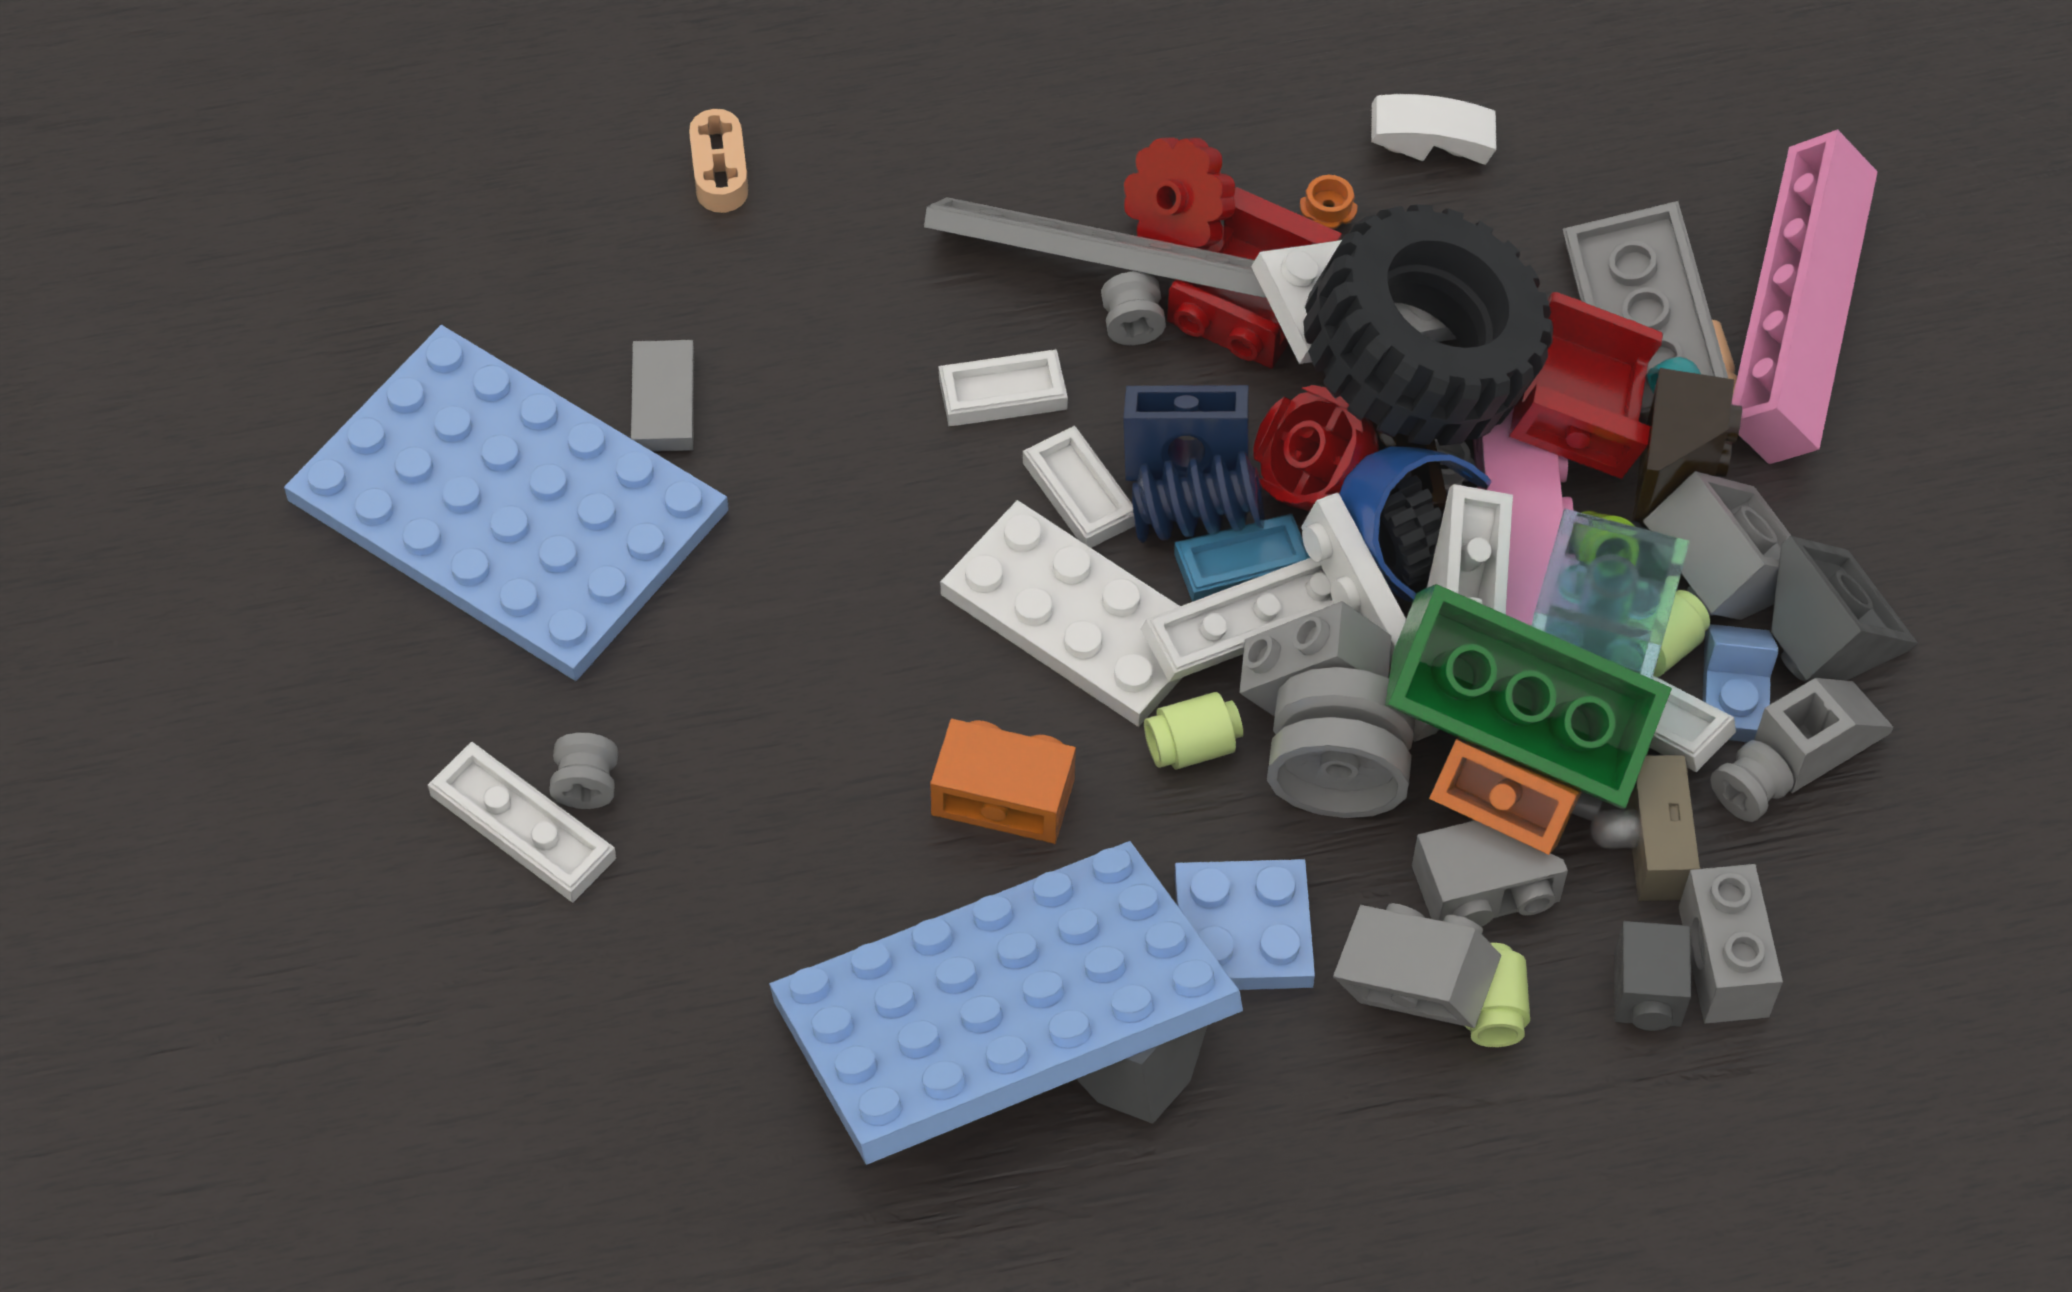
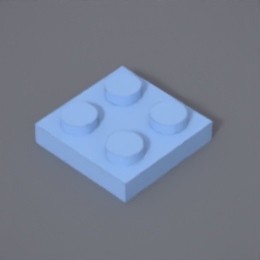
(1251, 919)

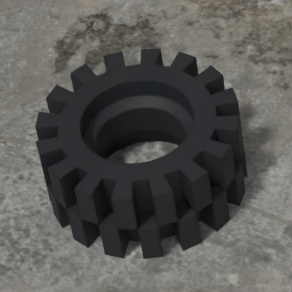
(1409, 531)

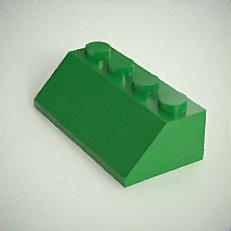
(1524, 694)

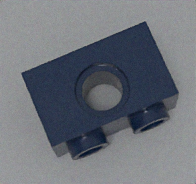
(1161, 414)

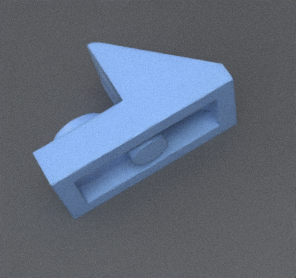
(1739, 674)

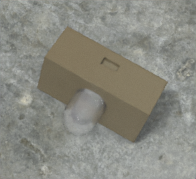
(1656, 828)

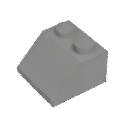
(1731, 543)

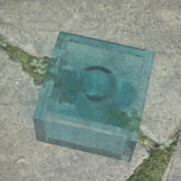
(1610, 589)

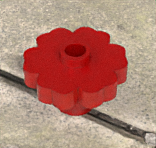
(1180, 193)

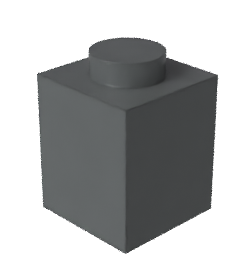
(1652, 975)

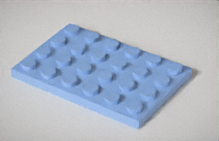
(507, 501)
(1002, 1000)

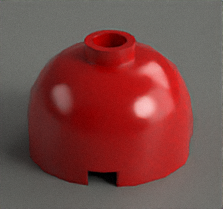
(1310, 446)

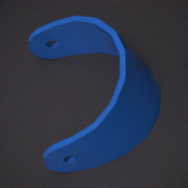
(1370, 484)

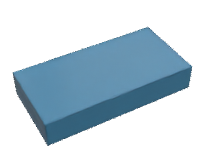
(1234, 557)

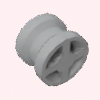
(1133, 308)
(584, 770)
(1752, 780)

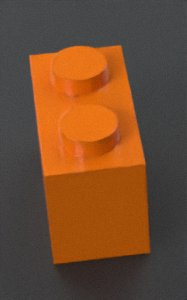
(1003, 780)
(1505, 796)

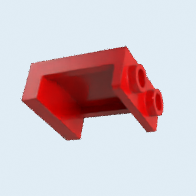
(1234, 318)
(1589, 388)

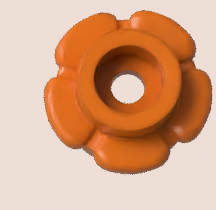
(1329, 191)

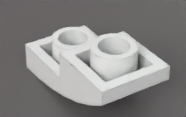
(1418, 122)

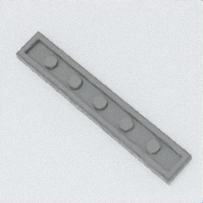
(1094, 245)

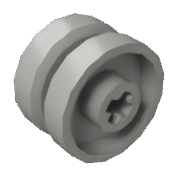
(1339, 744)

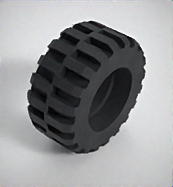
(1392, 368)

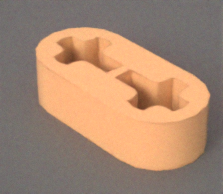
(728, 159)

